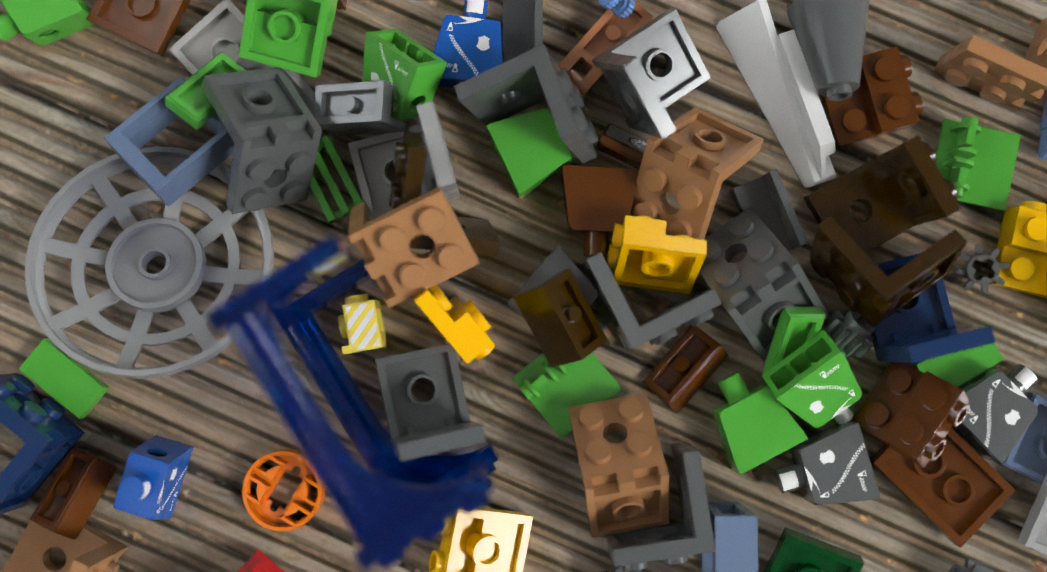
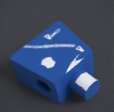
(468, 44)
(153, 482)

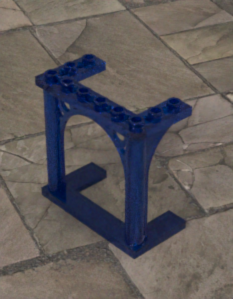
(389, 499)

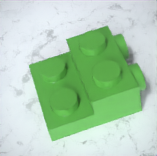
(288, 33)

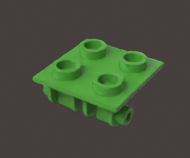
(977, 161)
(565, 386)

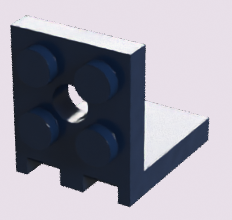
(925, 327)
(46, 437)

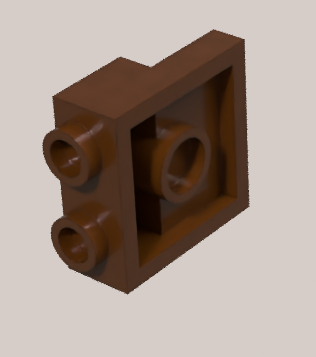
(879, 104)
(912, 412)

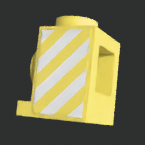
(362, 324)

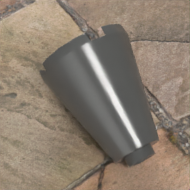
(831, 42)

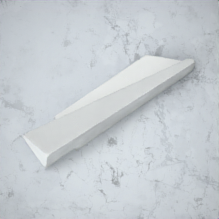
(783, 89)

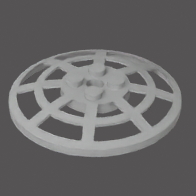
(128, 262)

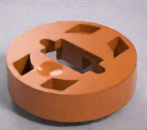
(259, 504)

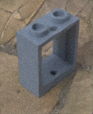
(145, 125)
(734, 539)

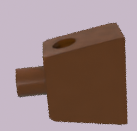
(596, 201)

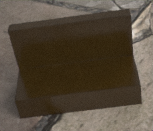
(561, 319)

